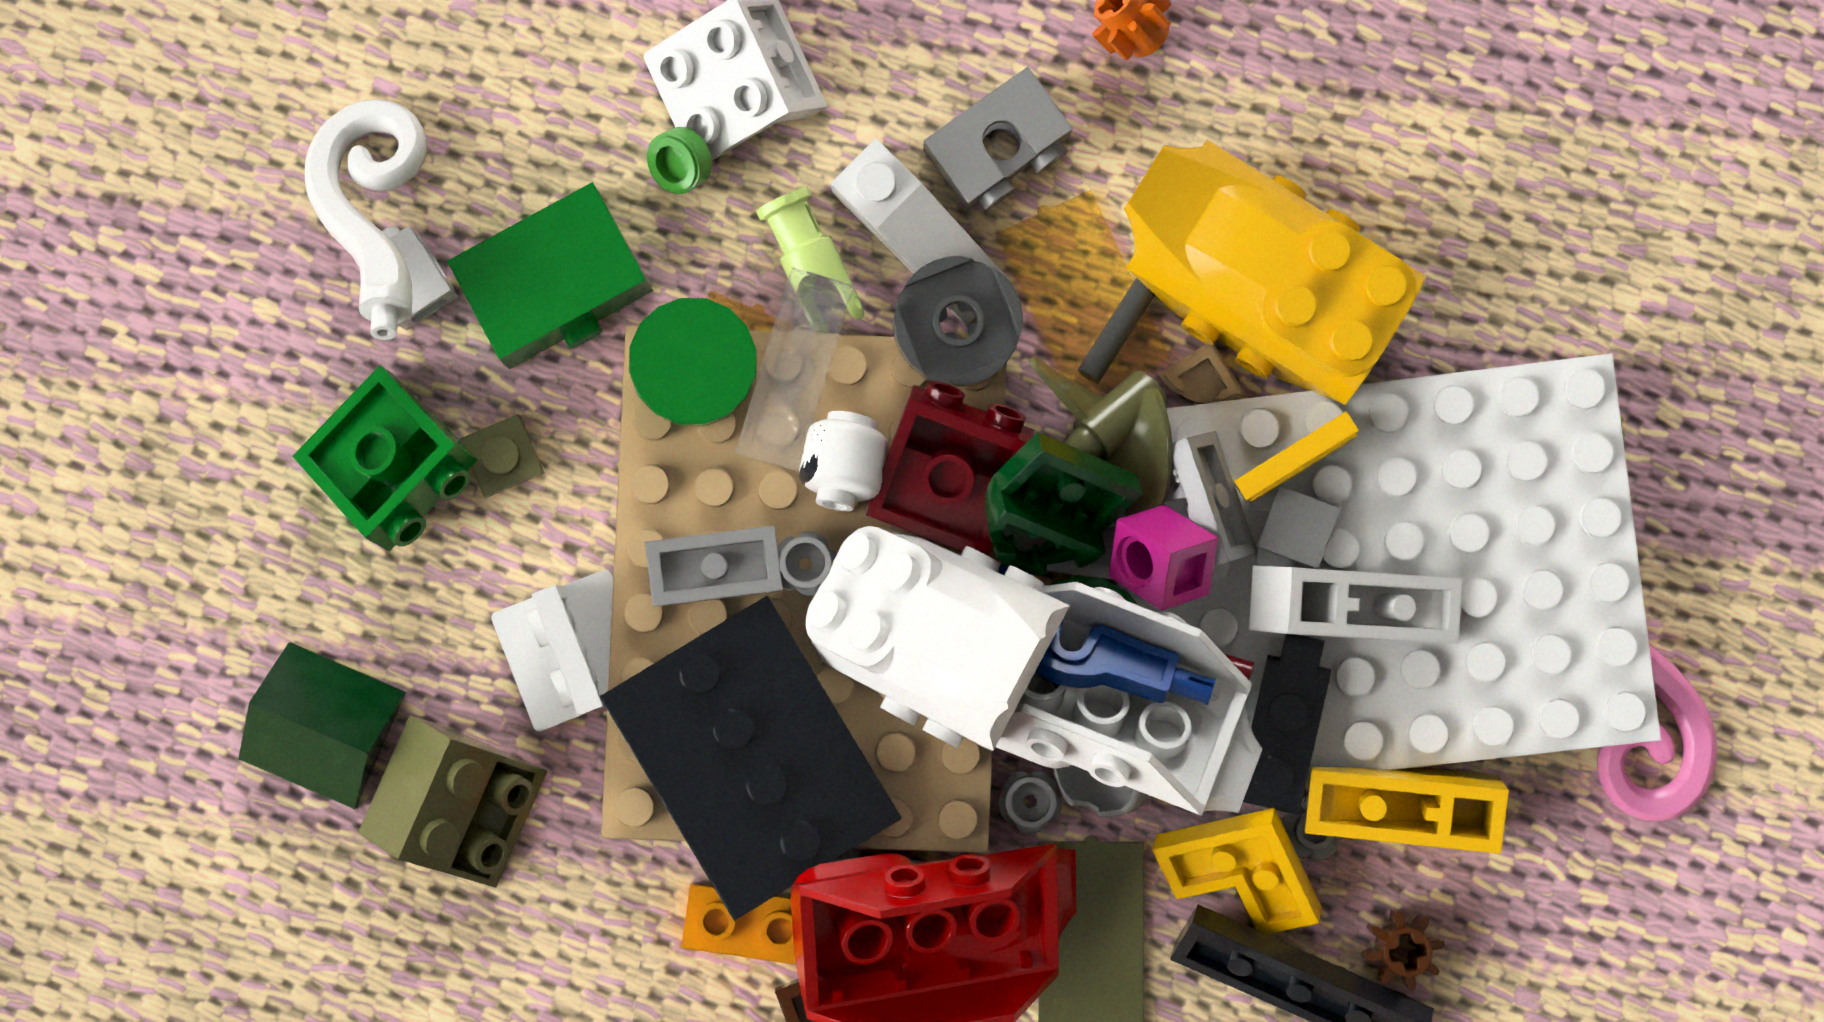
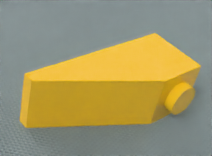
(1409, 806)

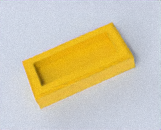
(1297, 458)

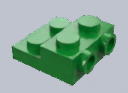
(386, 461)

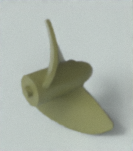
(1122, 428)

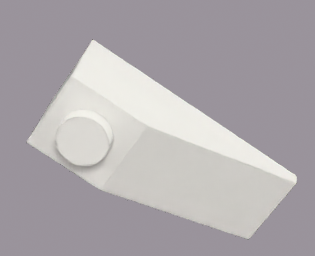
(904, 213)
(1355, 604)

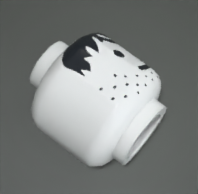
(843, 460)

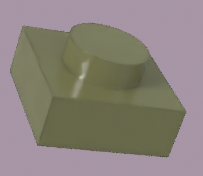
(503, 456)

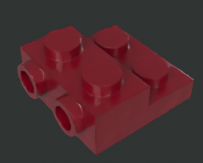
(944, 464)

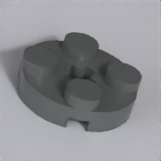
(974, 289)

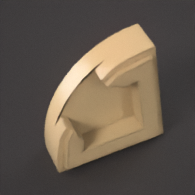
(1202, 377)

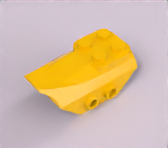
(1266, 270)

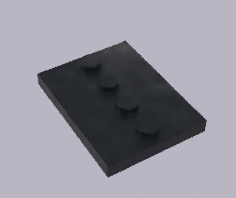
(750, 757)

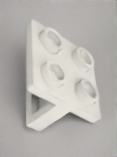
(560, 648)

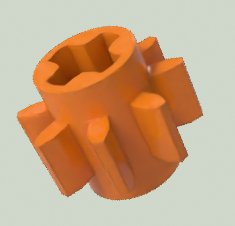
(1131, 26)

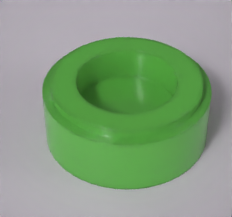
(679, 160)

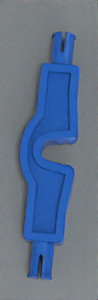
(1122, 664)

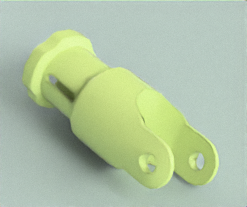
(804, 242)

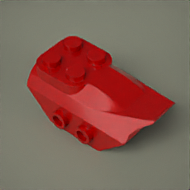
(932, 936)

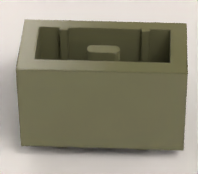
(451, 802)

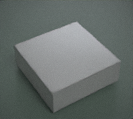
(1298, 527)

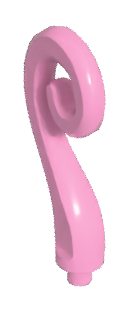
(1698, 754)

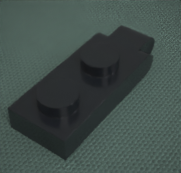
(1288, 723)

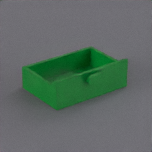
(550, 277)

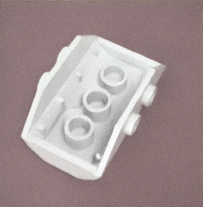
(933, 631)
(1168, 750)

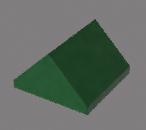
(319, 724)

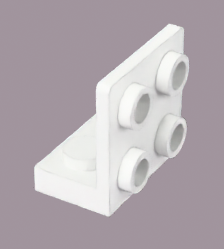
(734, 74)

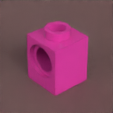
(1163, 557)

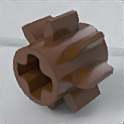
(1388, 938)

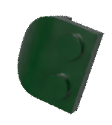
(1054, 505)

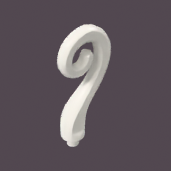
(384, 273)

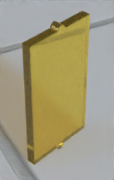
(1074, 286)

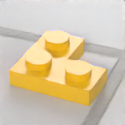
(1244, 854)

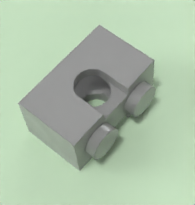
(1015, 107)

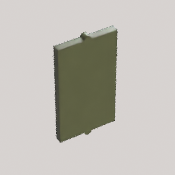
(1104, 939)

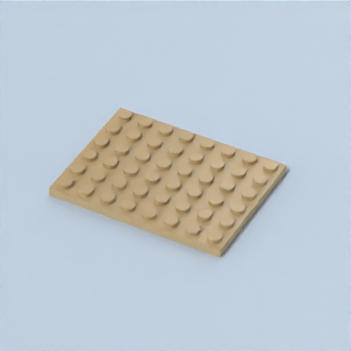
(693, 484)

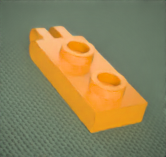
(759, 934)

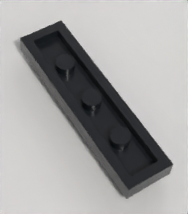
(1287, 974)

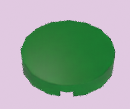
(692, 361)

